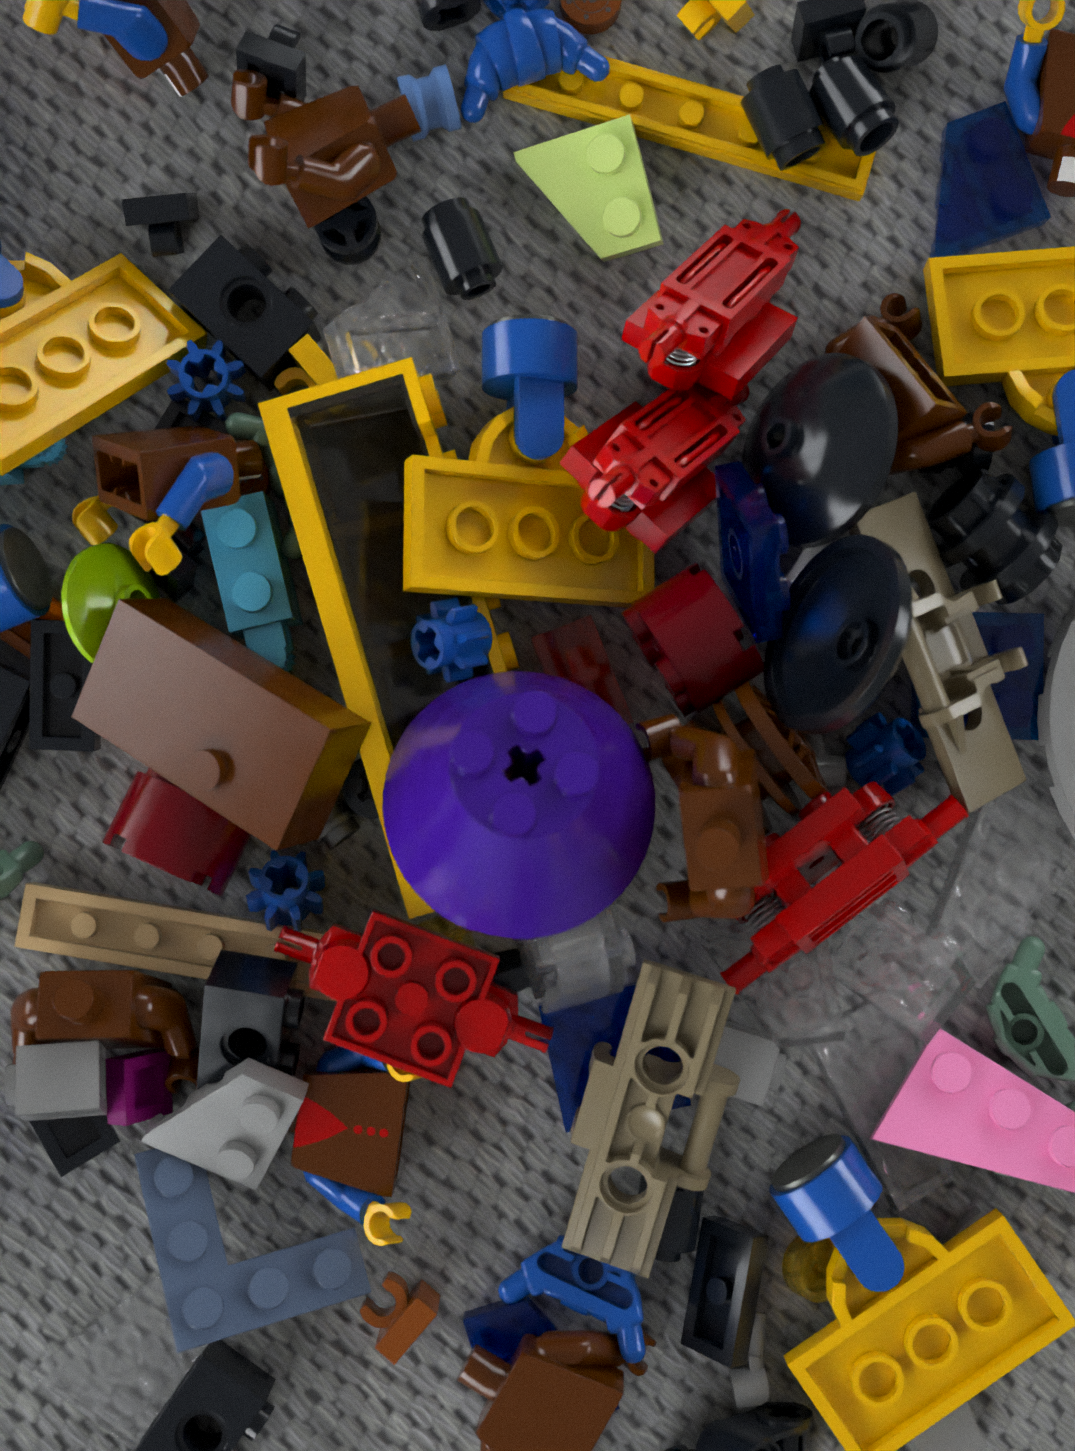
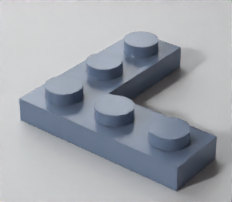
(221, 1300)

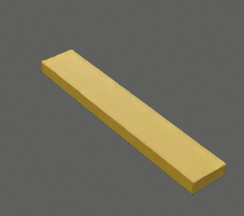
(691, 120)

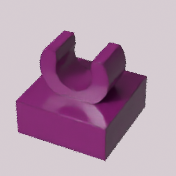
(137, 1086)

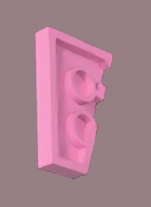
(980, 1116)

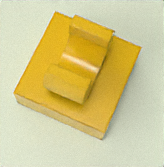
(704, 15)
(313, 366)

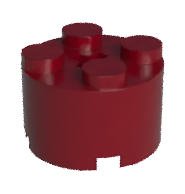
(692, 639)
(176, 832)

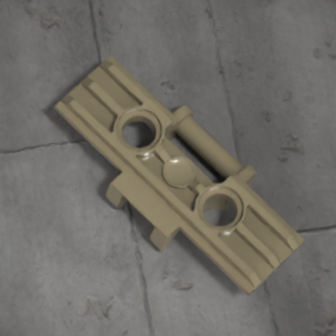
(951, 661)
(629, 1110)

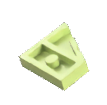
(598, 186)

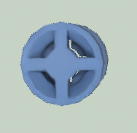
(431, 101)

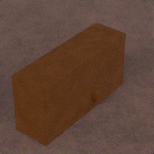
(220, 721)

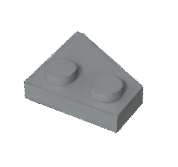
(232, 1123)

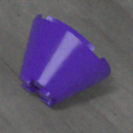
(519, 805)

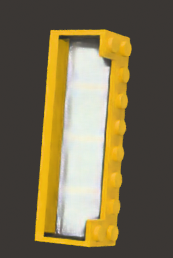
(344, 487)

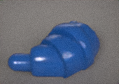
(523, 51)
(586, 1288)

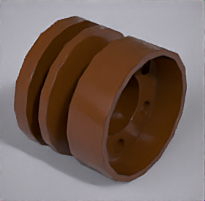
(779, 751)

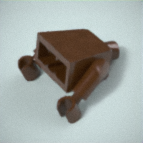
(323, 148)
(926, 409)
(718, 821)
(110, 1007)
(550, 1392)

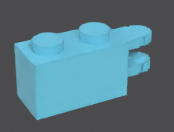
(254, 576)

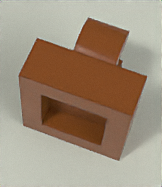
(405, 1319)

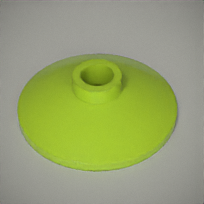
(92, 589)

